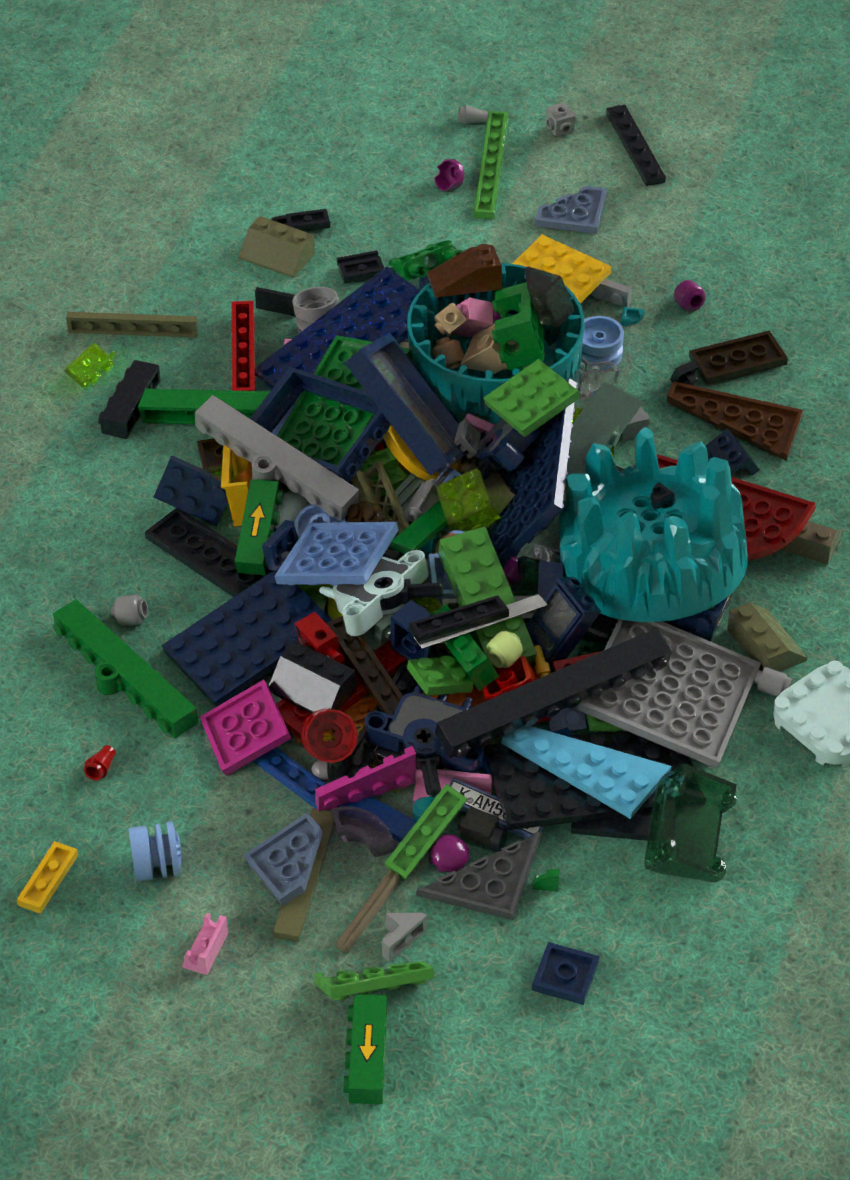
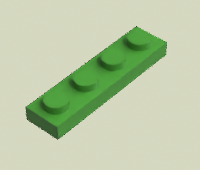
(426, 832)

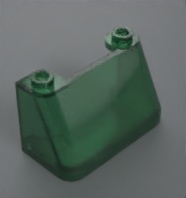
(688, 824)

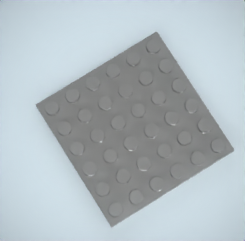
(688, 702)

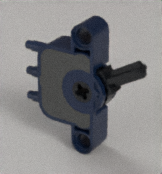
(502, 448)
(415, 726)

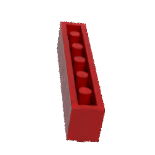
(243, 346)

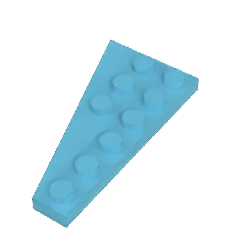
(603, 773)

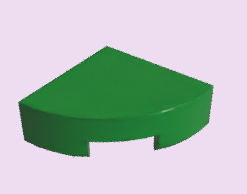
(547, 881)

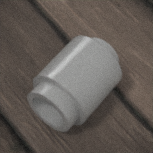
(772, 681)

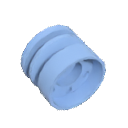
(154, 851)

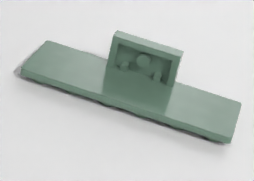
(600, 423)

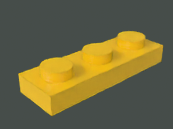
(47, 877)

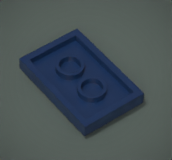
(192, 490)

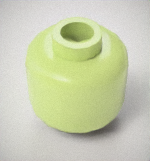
(504, 649)

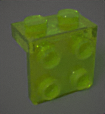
(467, 502)

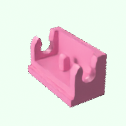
(206, 945)

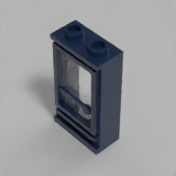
(563, 620)

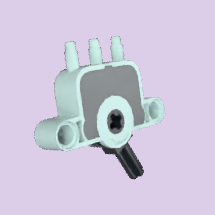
(384, 593)

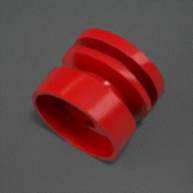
(343, 733)

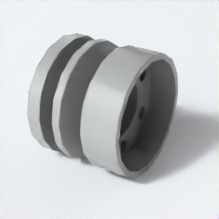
(312, 304)

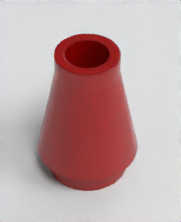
(98, 765)

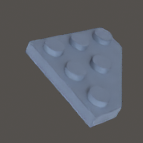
(574, 212)
(287, 858)

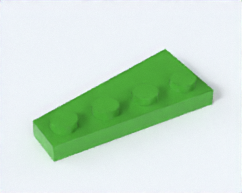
(373, 978)

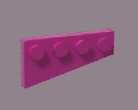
(390, 775)

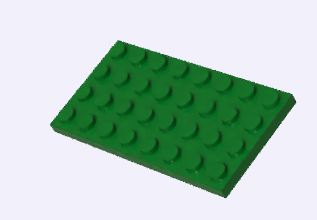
(323, 425)

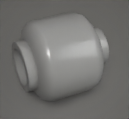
(129, 610)

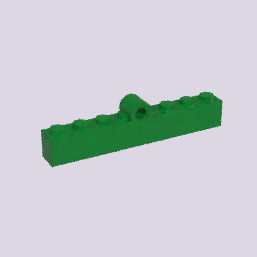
(124, 670)

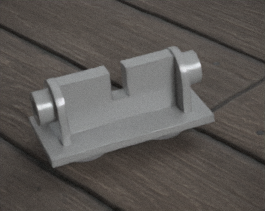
(423, 500)

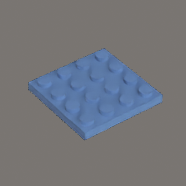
(336, 553)

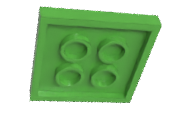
(531, 397)

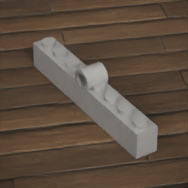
(276, 459)

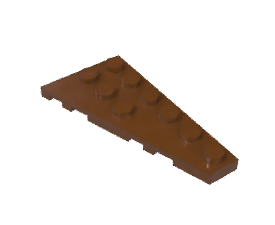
(753, 420)

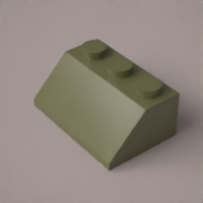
(277, 247)
(763, 637)

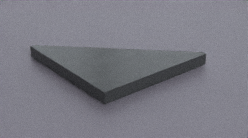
(490, 883)

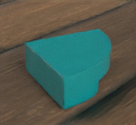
(631, 315)

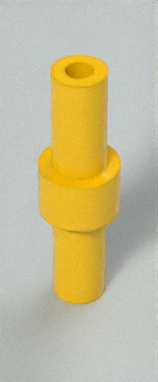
(542, 668)

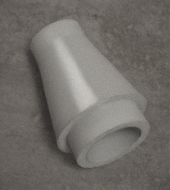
(471, 115)

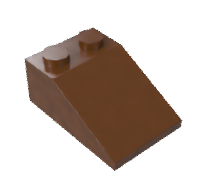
(468, 272)

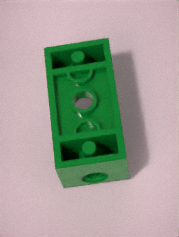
(520, 327)

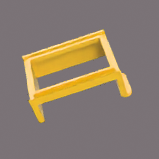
(237, 491)

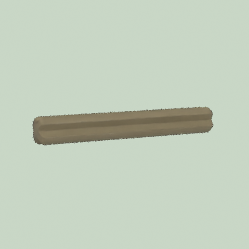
(368, 911)

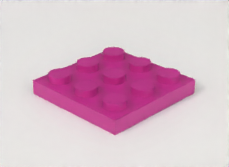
(245, 727)

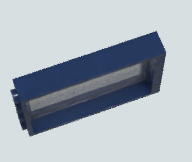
(408, 402)

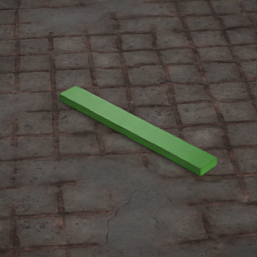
(491, 165)

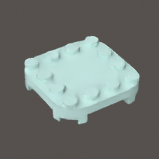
(819, 712)

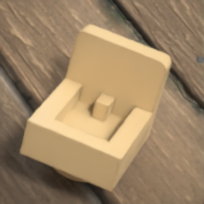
(449, 320)

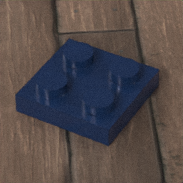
(565, 973)

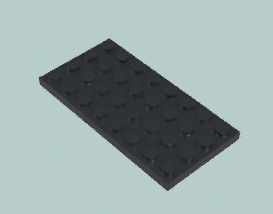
(539, 798)

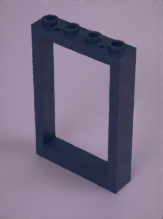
(289, 389)

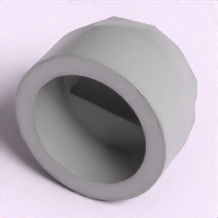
(322, 770)

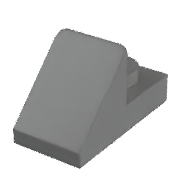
(403, 930)

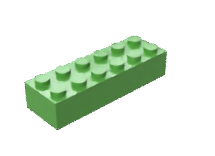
(478, 575)

